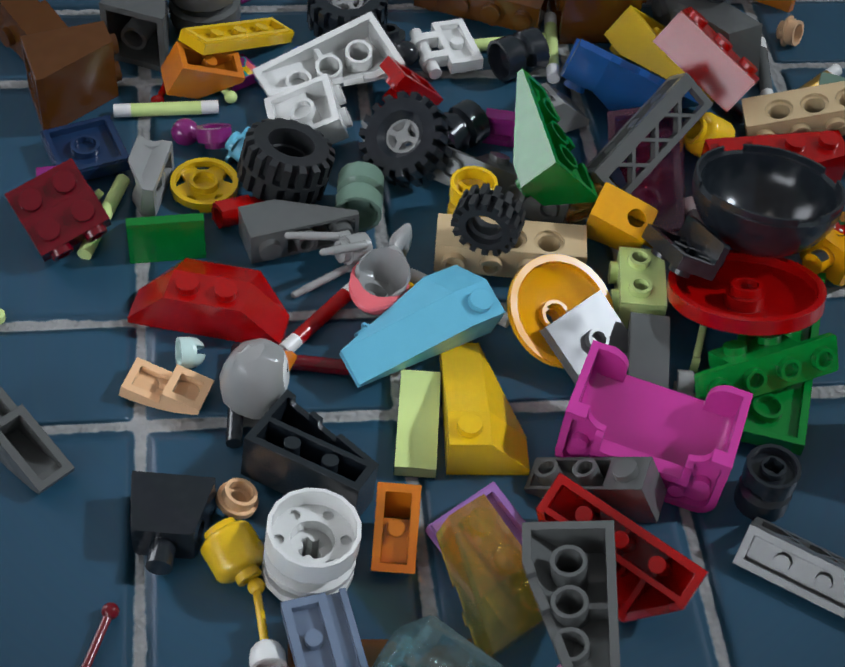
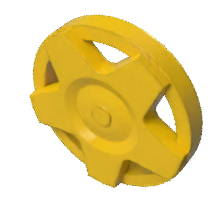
(203, 186)

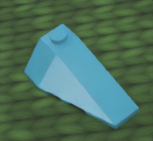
(423, 323)

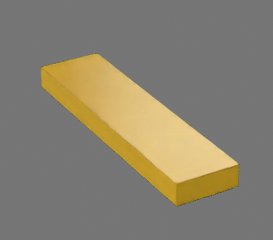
(236, 35)

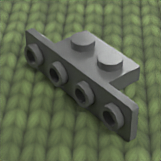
(506, 175)

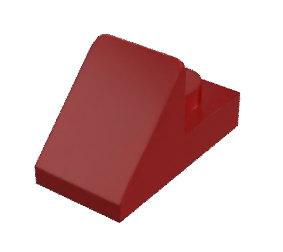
(403, 79)

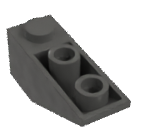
(266, 222)
(624, 483)

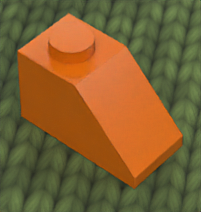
(198, 75)

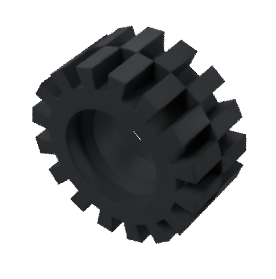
(495, 206)

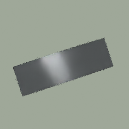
(28, 448)

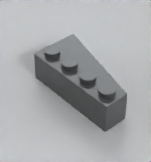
(723, 18)

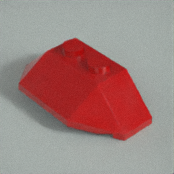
(212, 303)
(649, 572)

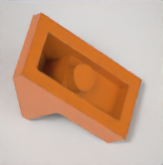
(396, 527)

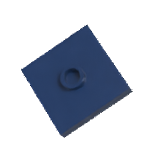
(91, 144)

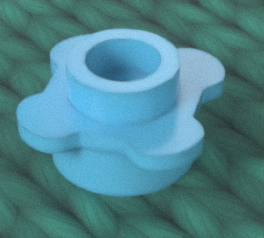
(234, 145)

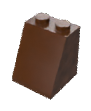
(588, 18)
(71, 71)

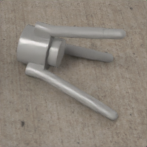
(347, 249)

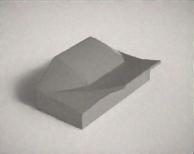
(152, 168)

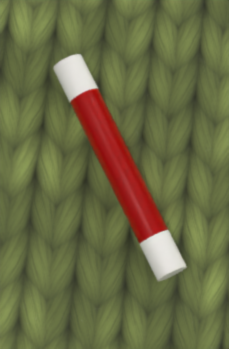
(317, 320)

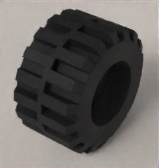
(285, 161)

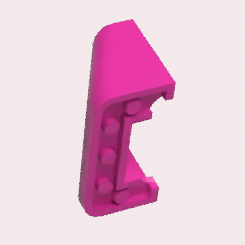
(631, 417)

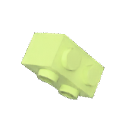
(638, 283)

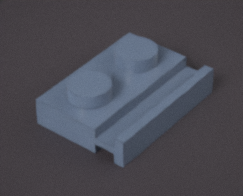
(323, 631)

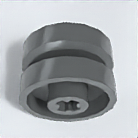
(203, 12)

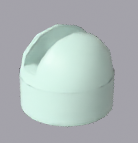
(186, 352)

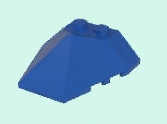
(611, 78)

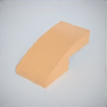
(169, 391)

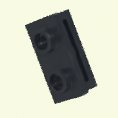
(690, 251)

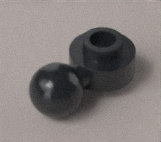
(405, 48)

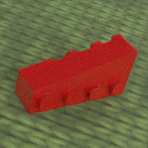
(820, 146)

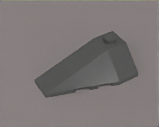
(575, 588)

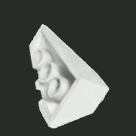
(346, 54)

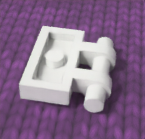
(455, 47)

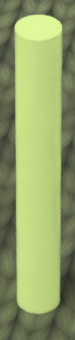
(110, 205)

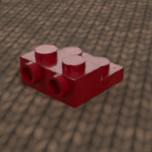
(59, 211)

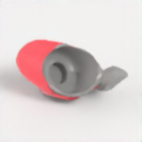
(382, 274)

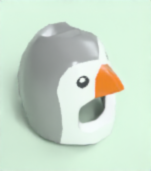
(255, 377)

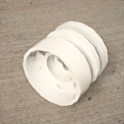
(310, 544)

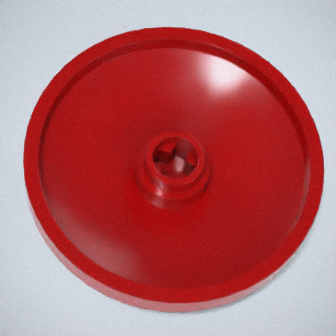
(751, 296)

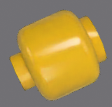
(707, 127)
(233, 551)

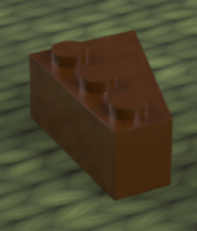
(26, 18)

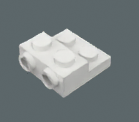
(313, 104)

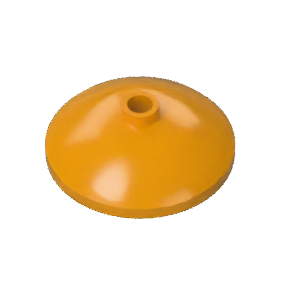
(550, 287)

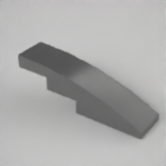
(649, 348)

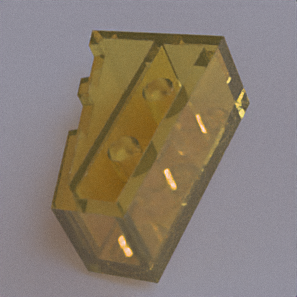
(488, 576)

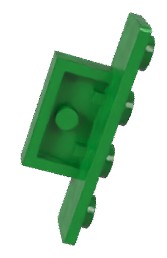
(767, 363)

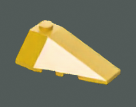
(633, 38)
(477, 418)

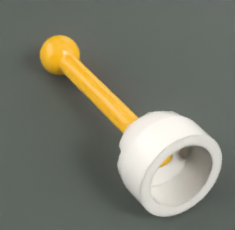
(266, 651)

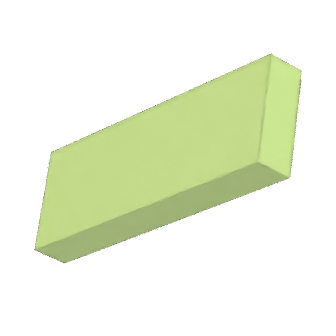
(417, 424)

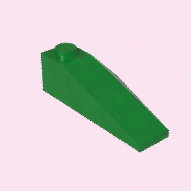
(543, 150)

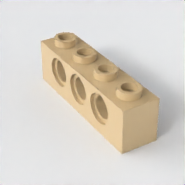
(796, 110)
(534, 241)

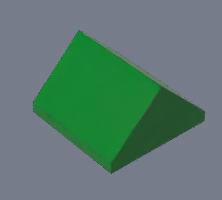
(166, 238)

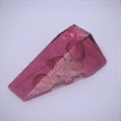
(666, 183)

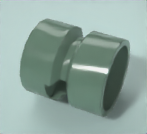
(361, 189)

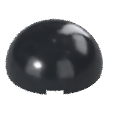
(766, 199)

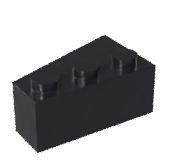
(296, 452)

